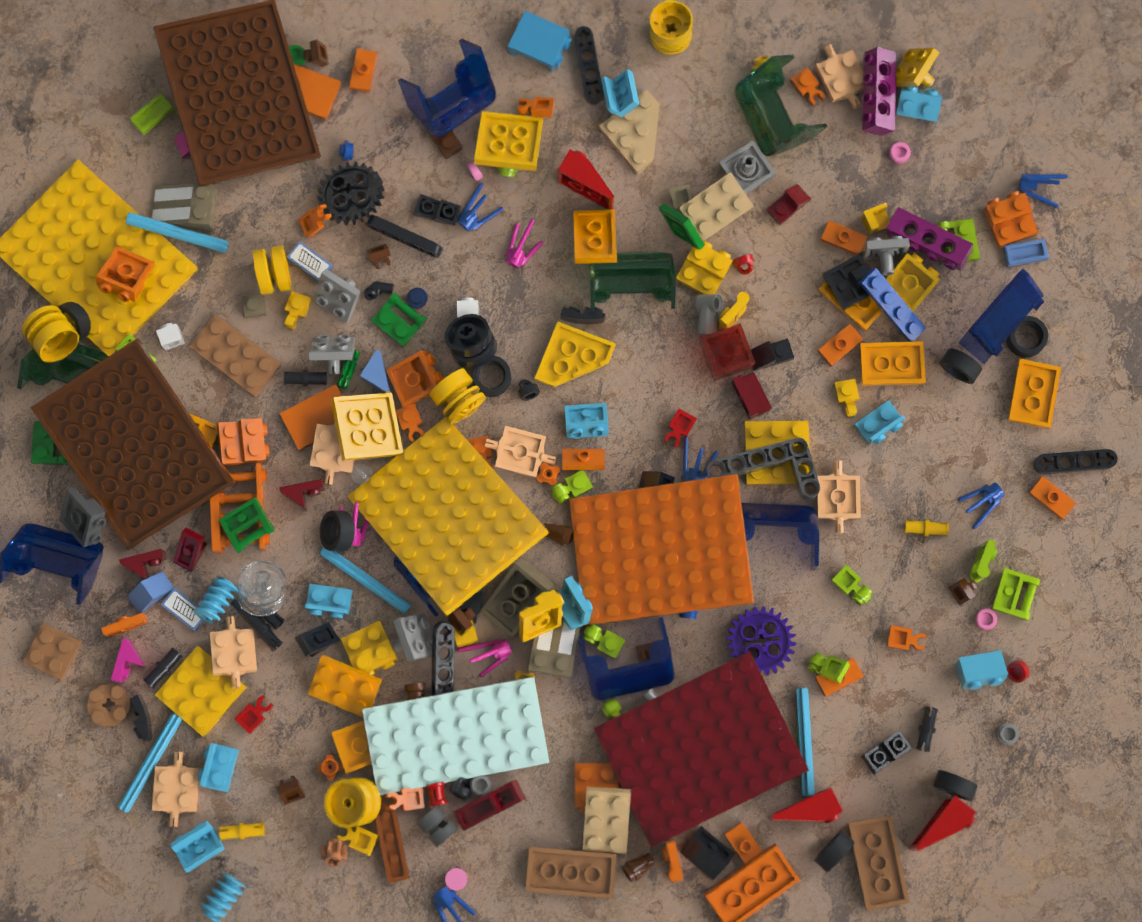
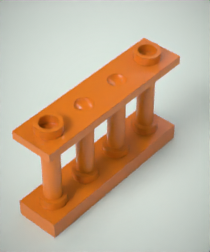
(221, 541)

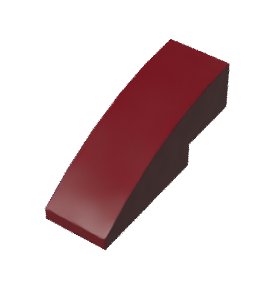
(489, 805)

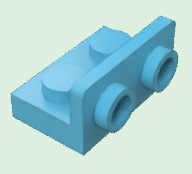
(586, 420)
(879, 422)
(328, 600)
(218, 767)

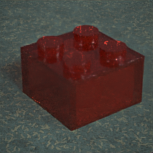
(727, 352)

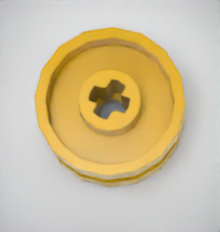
(270, 270)
(352, 802)

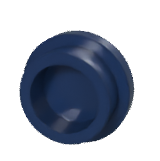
(417, 298)

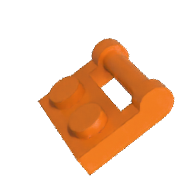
(670, 854)

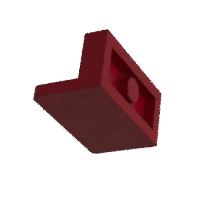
(751, 395)

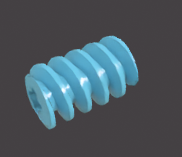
(215, 599)
(222, 897)

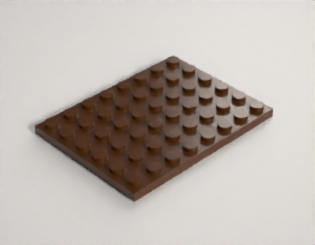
(236, 92)
(132, 444)

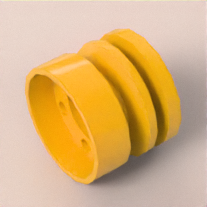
(671, 27)
(50, 333)
(455, 392)

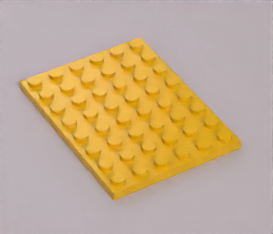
(68, 240)
(447, 515)

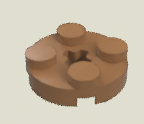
(99, 697)

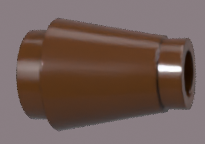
(559, 533)
(638, 867)

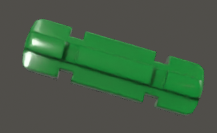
(347, 371)

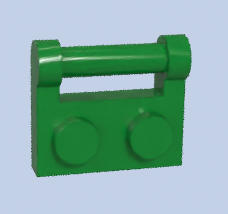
(394, 325)
(44, 448)
(242, 519)

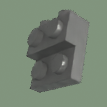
(82, 517)

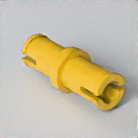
(926, 527)
(241, 831)

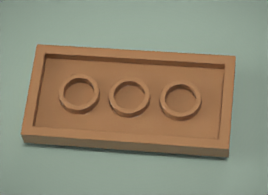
(235, 355)
(878, 863)
(571, 872)

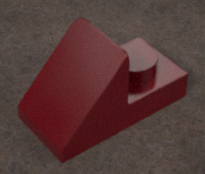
(787, 205)
(297, 491)
(189, 549)
(138, 562)

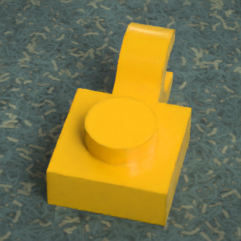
(296, 307)
(847, 393)

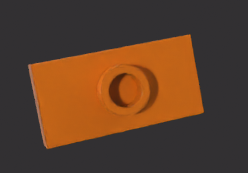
(363, 70)
(843, 238)
(840, 345)
(583, 459)
(1052, 498)
(124, 624)
(852, 675)
(743, 842)

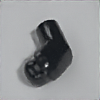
(377, 288)

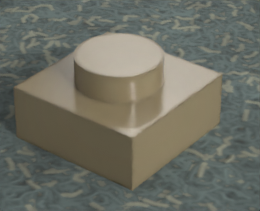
(680, 195)
(254, 305)

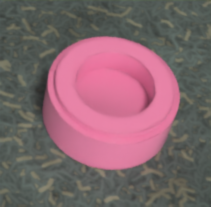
(899, 152)
(473, 169)
(986, 619)
(456, 879)

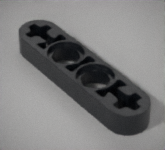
(586, 65)
(404, 236)
(1075, 463)
(447, 662)

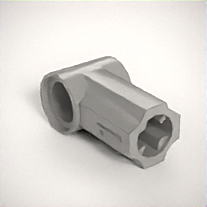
(708, 307)

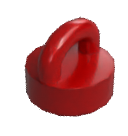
(743, 260)
(1018, 671)

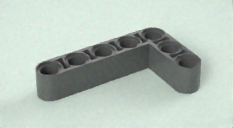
(769, 461)

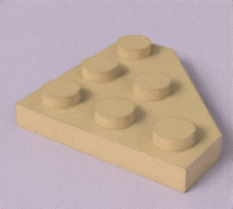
(635, 132)

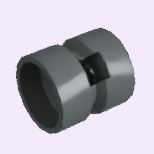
(437, 826)

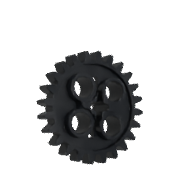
(351, 193)

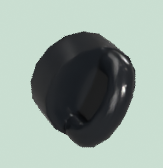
(528, 390)
(461, 791)

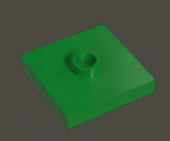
(681, 226)

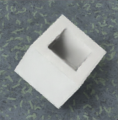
(467, 306)
(170, 336)

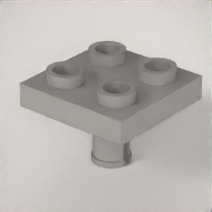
(748, 167)
(885, 252)
(336, 295)
(333, 350)
(414, 637)

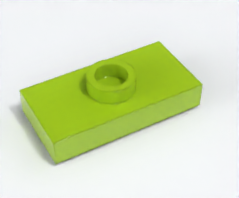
(152, 114)

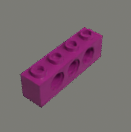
(879, 91)
(942, 238)

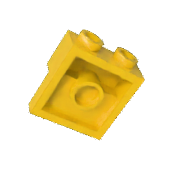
(704, 269)
(913, 280)
(542, 617)
(370, 649)

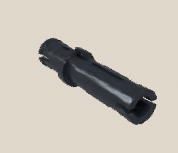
(262, 630)

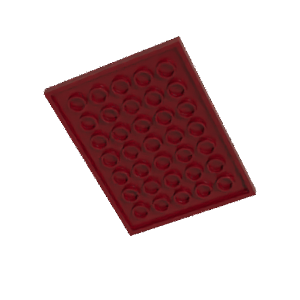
(701, 749)

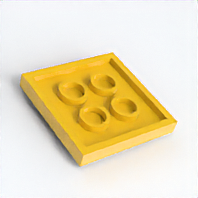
(508, 141)
(366, 426)
(770, 432)
(198, 694)

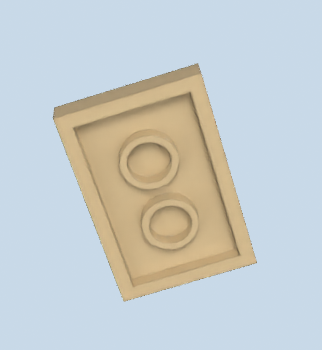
(716, 206)
(606, 820)

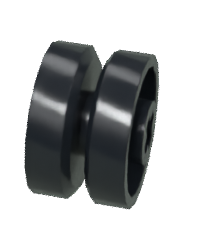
(470, 341)

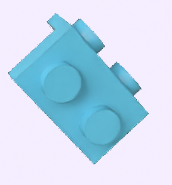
(620, 93)
(919, 103)
(575, 607)
(197, 846)

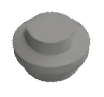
(1007, 734)
(480, 785)

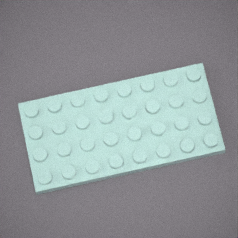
(455, 735)

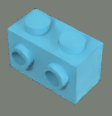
(981, 670)

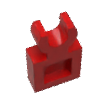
(681, 425)
(252, 716)

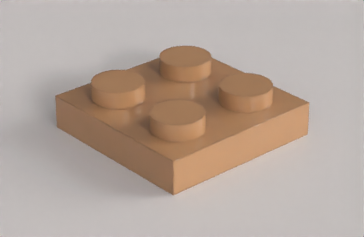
(52, 651)

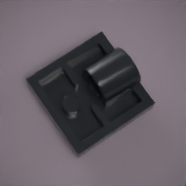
(844, 281)

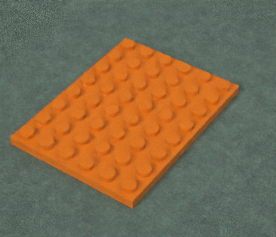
(662, 549)

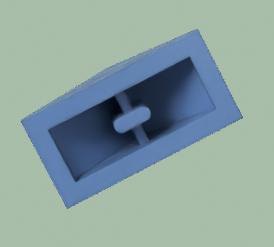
(375, 373)
(150, 591)

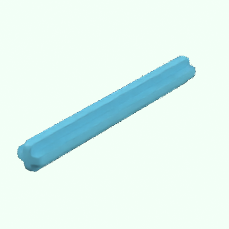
(177, 232)
(366, 580)
(804, 740)
(150, 763)

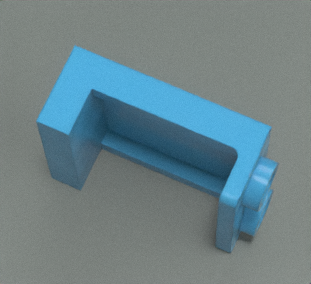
(540, 40)

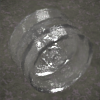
(261, 588)

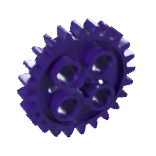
(756, 621)

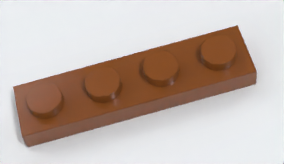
(391, 842)

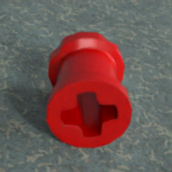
(436, 794)

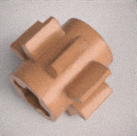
(333, 852)

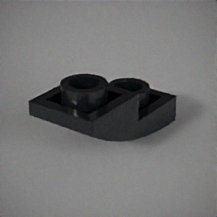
(436, 210)
(588, 317)
(143, 724)
(886, 752)

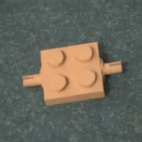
(841, 76)
(520, 451)
(327, 452)
(839, 497)
(233, 652)
(175, 789)

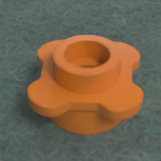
(553, 470)
(336, 767)

